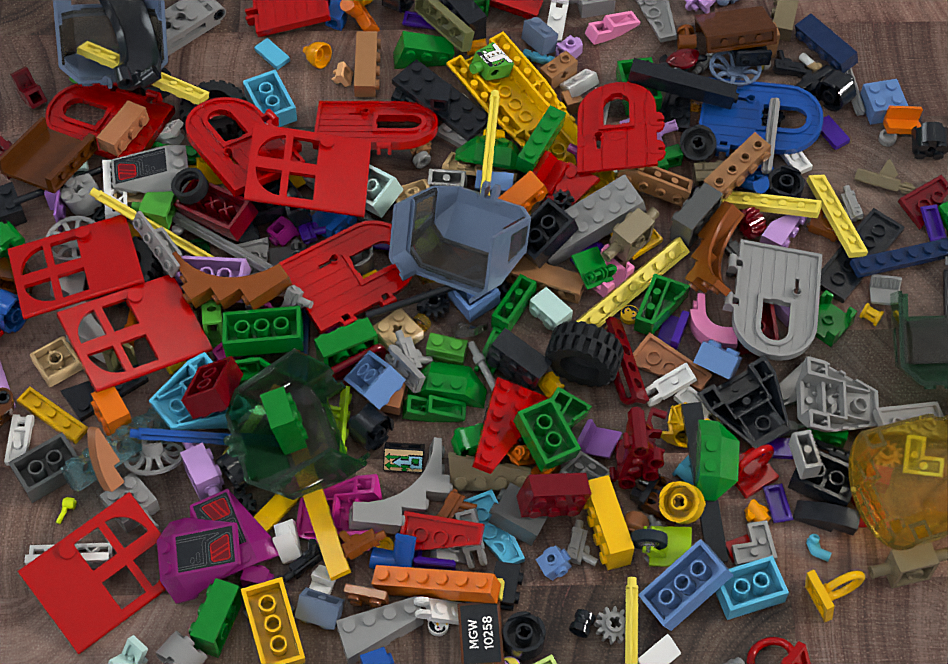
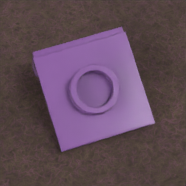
(57, 204)
(598, 440)

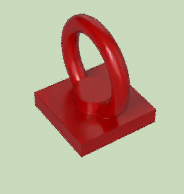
(755, 470)
(796, 654)

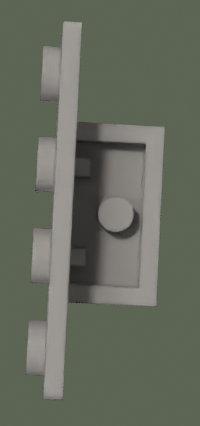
(159, 243)

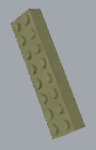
(446, 23)

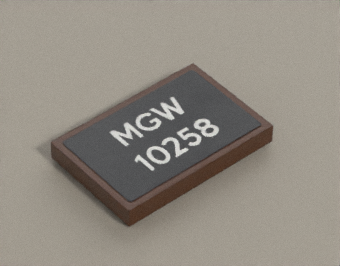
(481, 633)

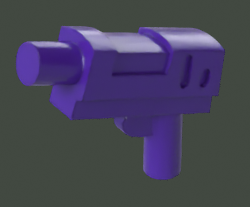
(310, 231)

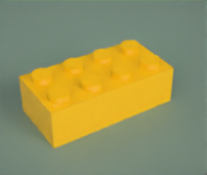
(608, 524)
(273, 623)

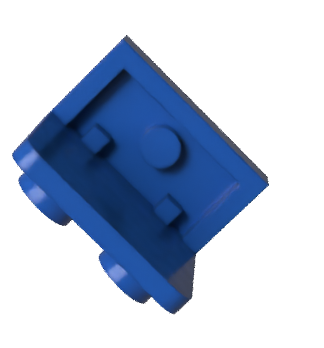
(334, 222)

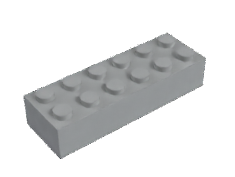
(598, 215)

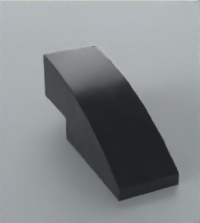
(827, 516)

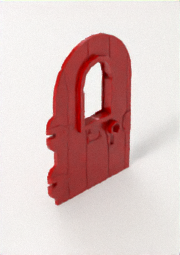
(624, 144)

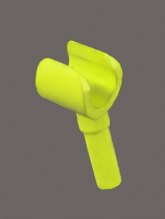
(67, 503)

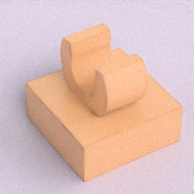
(343, 74)

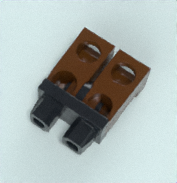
(649, 498)

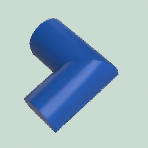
(757, 181)
(400, 556)

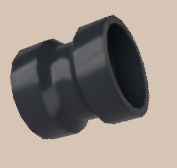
(582, 623)

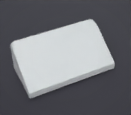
(580, 82)
(661, 653)

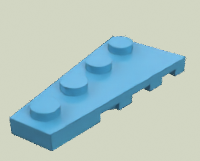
(498, 541)

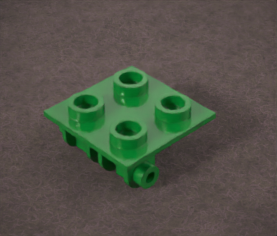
(593, 267)

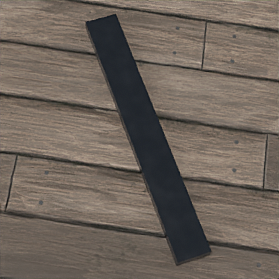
(711, 517)

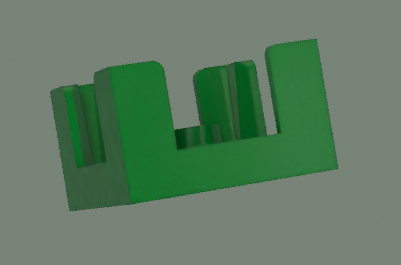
(832, 320)

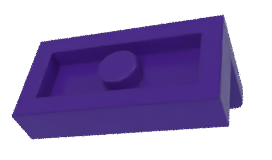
(673, 329)

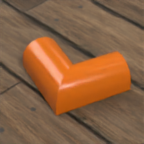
(360, 14)

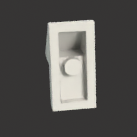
(171, 133)
(287, 541)
(321, 580)

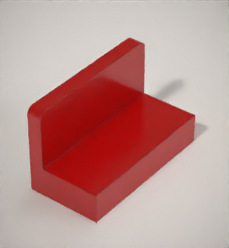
(550, 171)

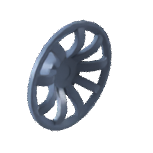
(732, 72)

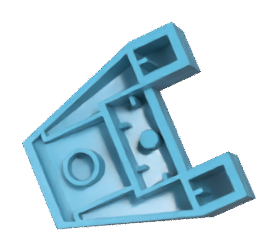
(170, 407)

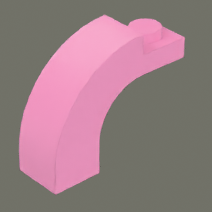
(705, 329)

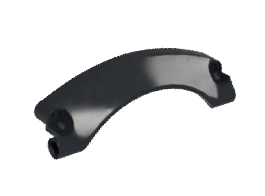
(137, 44)

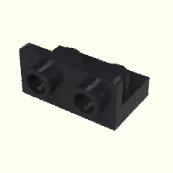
(751, 56)

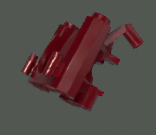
(637, 450)

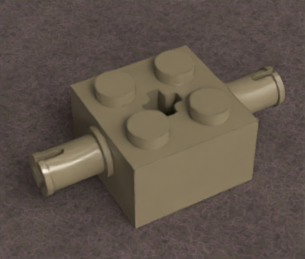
(631, 234)
(909, 565)

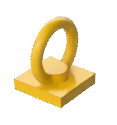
(823, 595)

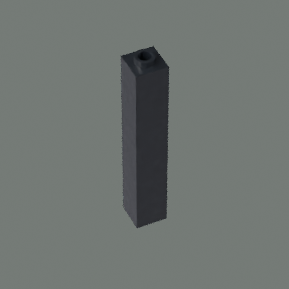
(683, 83)

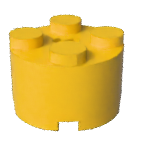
(670, 505)

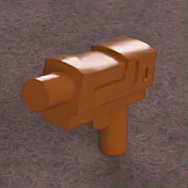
(822, 227)
(453, 504)
(357, 544)

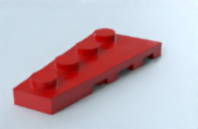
(576, 183)
(441, 532)

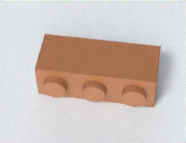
(123, 128)

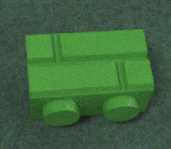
(447, 349)

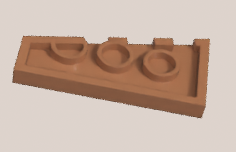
(660, 358)

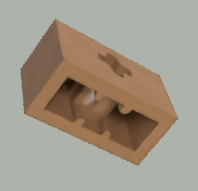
(559, 69)

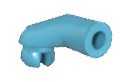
(815, 548)

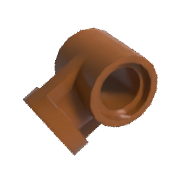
(686, 37)

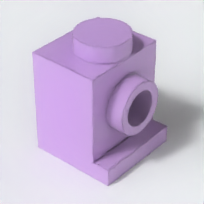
(571, 45)

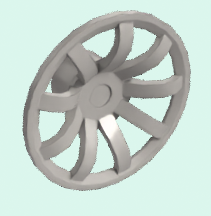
(72, 246)
(154, 450)

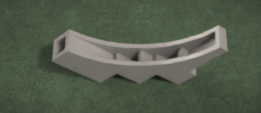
(88, 328)
(389, 513)

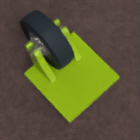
(662, 543)

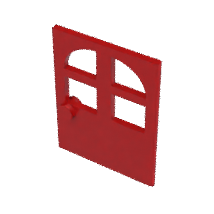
(338, 176)
(106, 258)
(161, 318)
(75, 592)

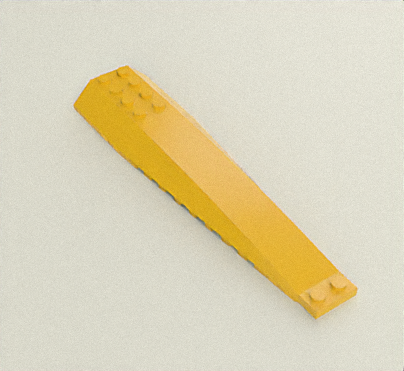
(523, 104)

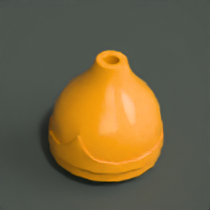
(318, 54)

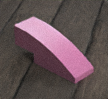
(611, 27)

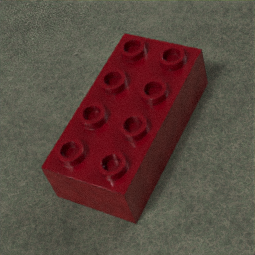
(219, 211)

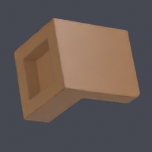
(571, 104)

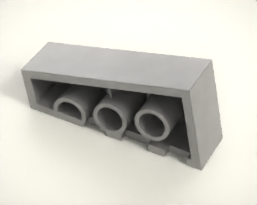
(377, 628)

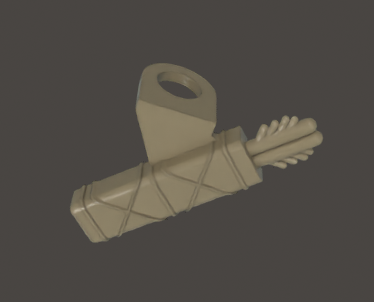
(884, 179)

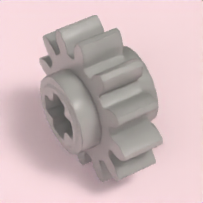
(604, 622)

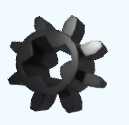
(563, 199)

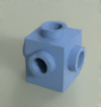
(554, 562)

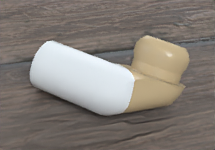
(810, 63)

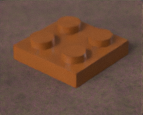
(367, 596)

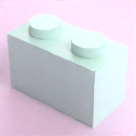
(550, 309)

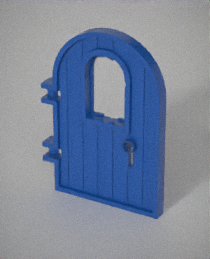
(744, 118)

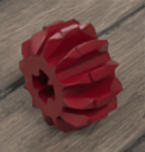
(752, 223)

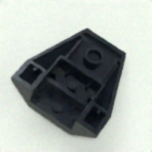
(750, 404)

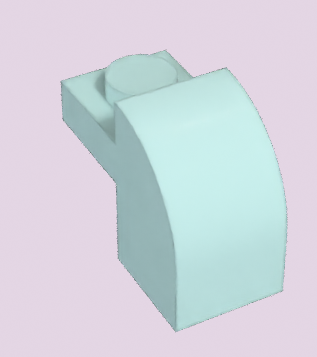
(133, 653)

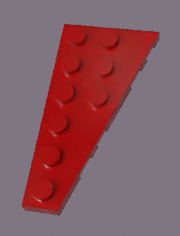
(499, 430)

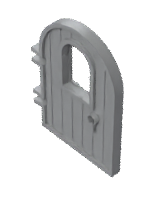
(770, 277)

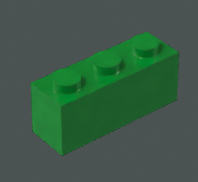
(514, 303)

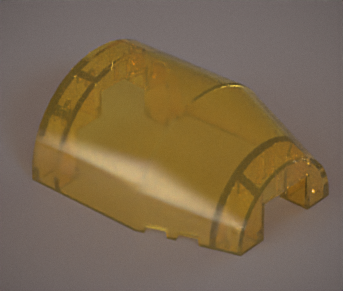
(902, 480)

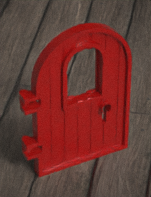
(285, 15)
(104, 98)
(360, 121)
(217, 151)
(338, 286)

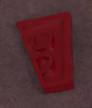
(927, 194)

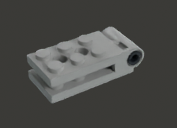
(189, 20)

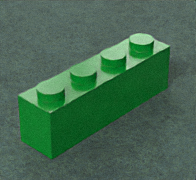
(540, 139)

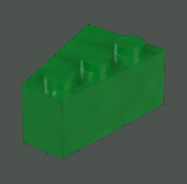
(425, 48)
(659, 303)
(571, 407)

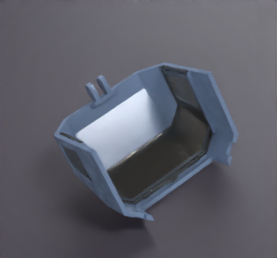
(90, 23)
(459, 237)

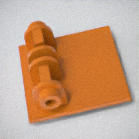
(520, 455)

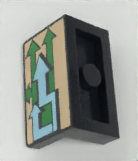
(403, 457)

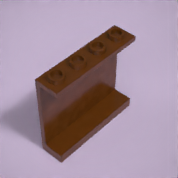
(736, 29)
(46, 157)

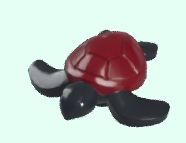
(682, 59)

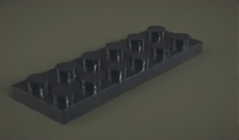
(463, 114)
(877, 234)

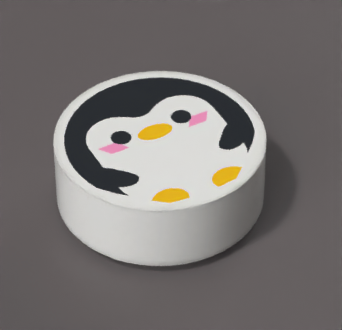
(438, 628)

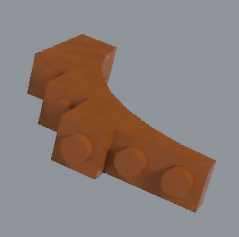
(709, 254)
(252, 289)

